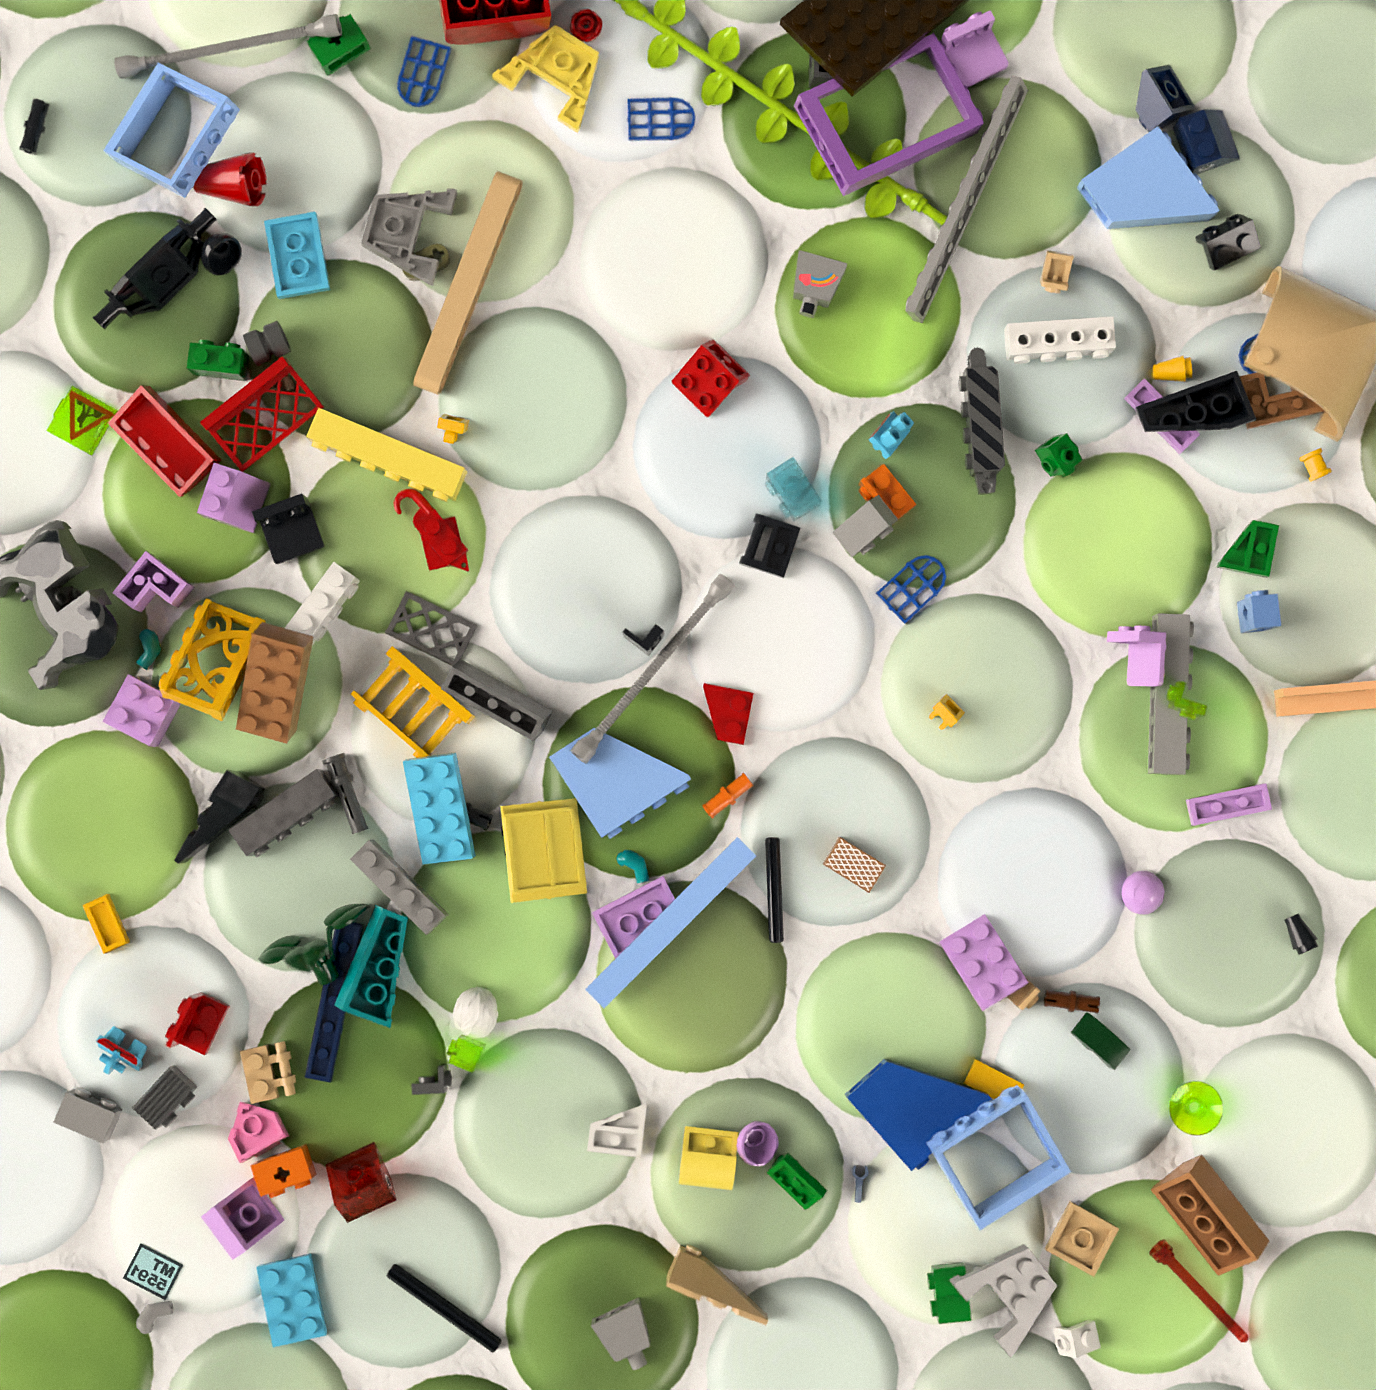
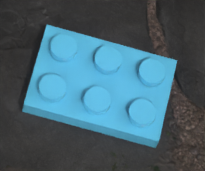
(297, 255)
(291, 1300)

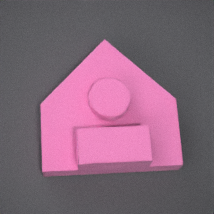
(255, 1131)

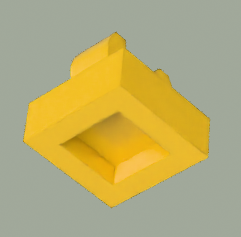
(452, 426)
(948, 711)

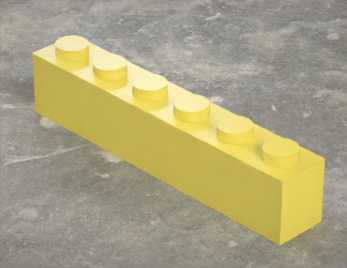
(386, 454)

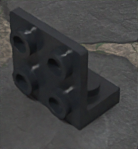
(289, 528)

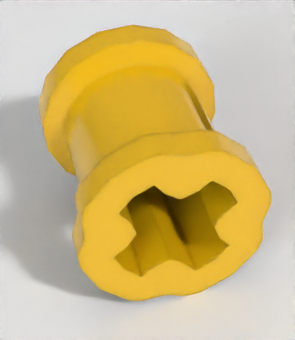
(1315, 464)

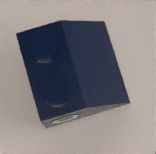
(1205, 140)

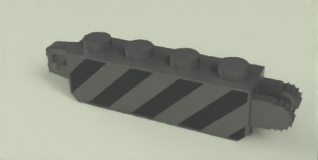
(983, 421)

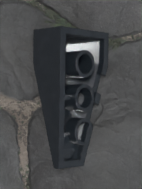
(1206, 406)
(230, 801)

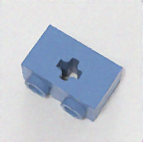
(1259, 612)

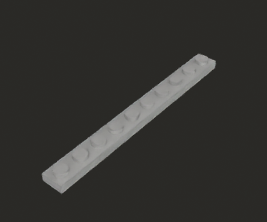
(966, 200)

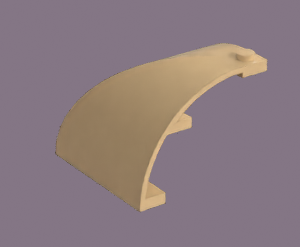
(1316, 346)

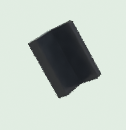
(650, 641)

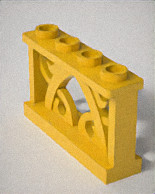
(223, 692)

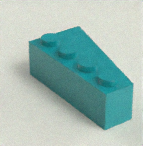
(375, 969)

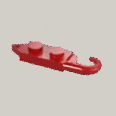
(435, 530)

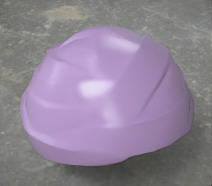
(1142, 892)
(757, 1143)

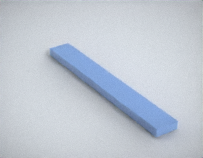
(670, 922)

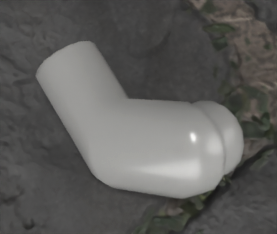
(150, 1313)

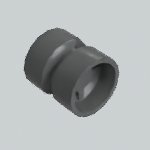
(267, 343)

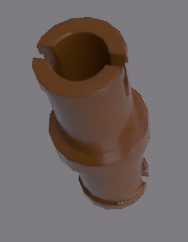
(1071, 1001)

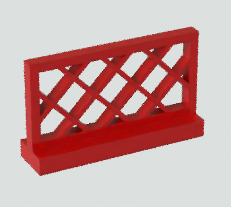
(249, 394)

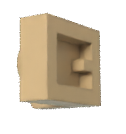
(1025, 996)

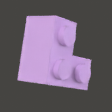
(150, 578)

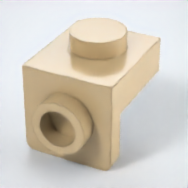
(1056, 271)

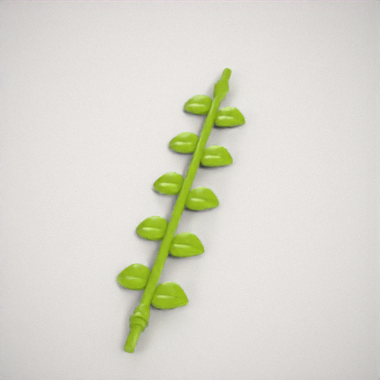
(776, 85)

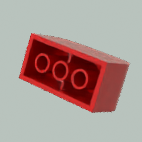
(493, 20)

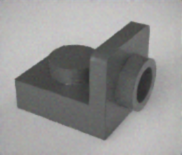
(429, 1085)

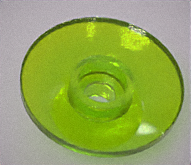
(1205, 1117)

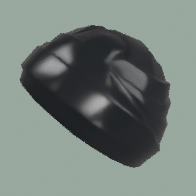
(220, 253)

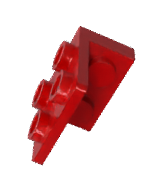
(709, 377)
(197, 1023)

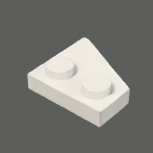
(619, 1133)

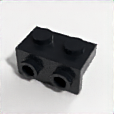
(1229, 240)

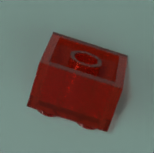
(360, 1182)

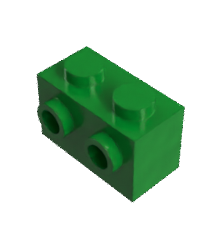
(217, 361)

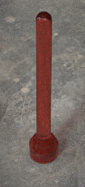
(1163, 1253)

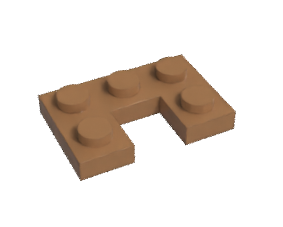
(1277, 407)

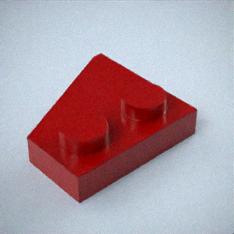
(729, 712)

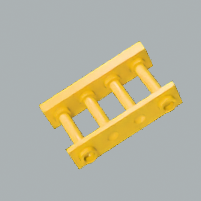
(416, 680)

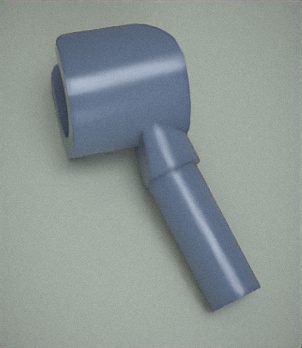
(859, 1182)

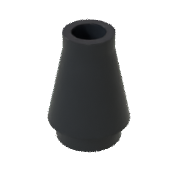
(1300, 934)

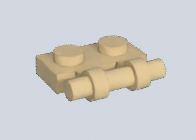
(260, 1072)

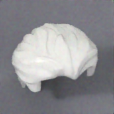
(475, 1012)

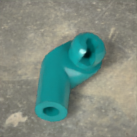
(151, 648)
(635, 862)

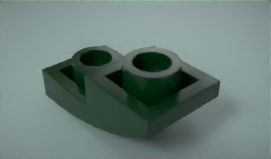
(1100, 1041)

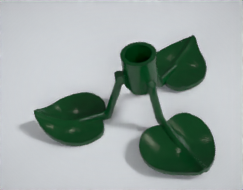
(313, 955)

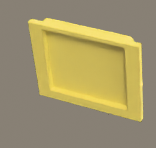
(543, 850)

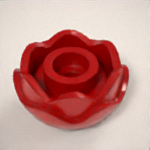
(589, 18)

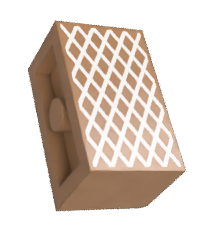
(854, 864)

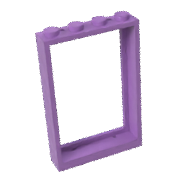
(835, 154)

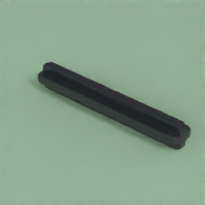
(774, 889)

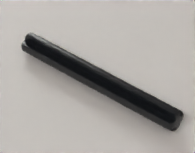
(444, 1308)

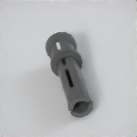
(342, 781)

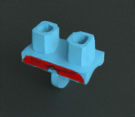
(891, 433)
(110, 1044)

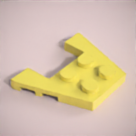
(562, 63)

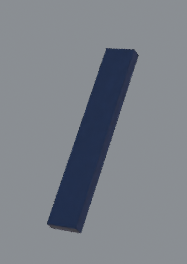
(330, 1018)

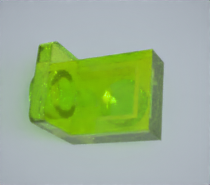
(1187, 708)

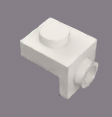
(1077, 1339)

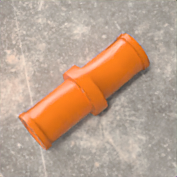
(727, 795)

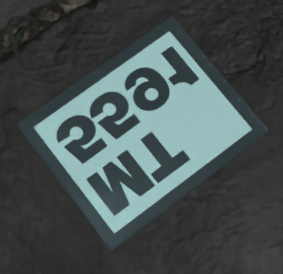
(152, 1271)

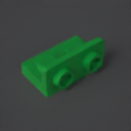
(796, 1181)

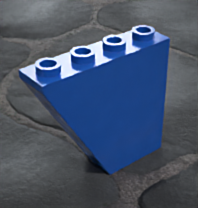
(911, 1107)

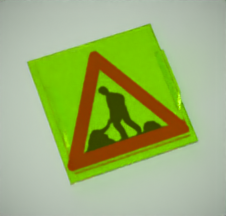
(81, 420)

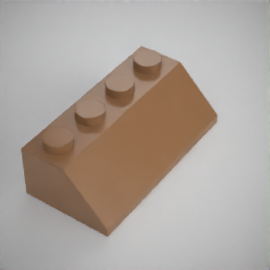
(1210, 1216)

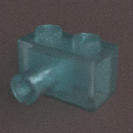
(792, 489)

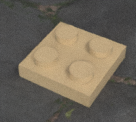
(1081, 1238)

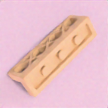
(1325, 698)

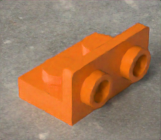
(884, 484)

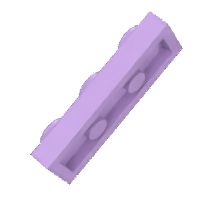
(1145, 393)
(1228, 804)

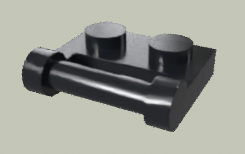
(778, 548)

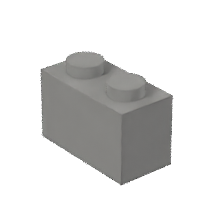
(865, 526)
(88, 1115)

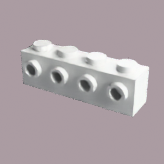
(1060, 339)
(324, 602)

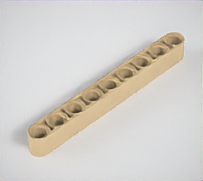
(468, 283)

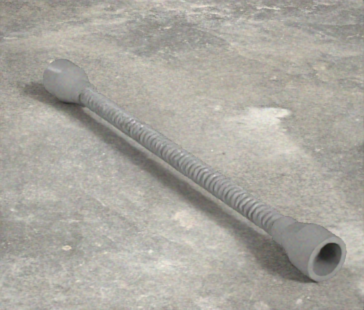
(327, 27)
(587, 746)

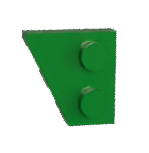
(1252, 550)

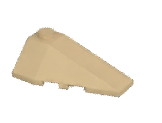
(698, 1277)

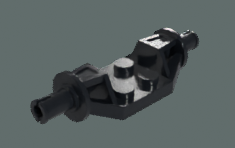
(159, 272)

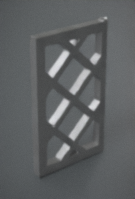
(428, 607)

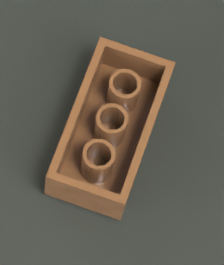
(274, 682)

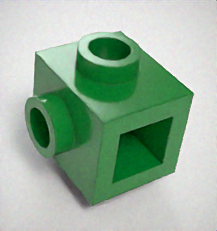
(1059, 455)

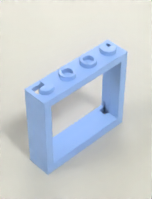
(144, 112)
(1020, 1189)

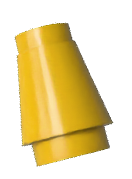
(1173, 370)

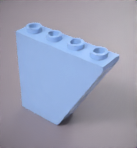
(1147, 187)
(617, 782)

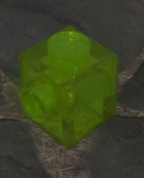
(465, 1053)

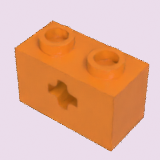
(295, 1160)

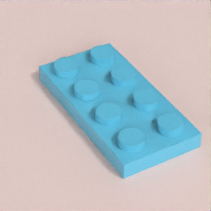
(439, 808)

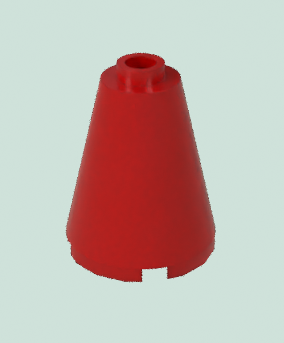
(234, 179)

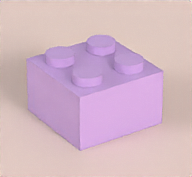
(141, 711)

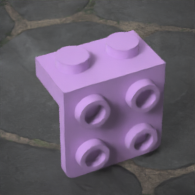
(974, 49)
(1145, 654)

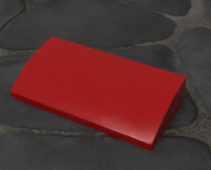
(164, 440)

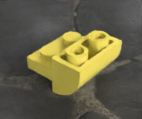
(708, 1158)

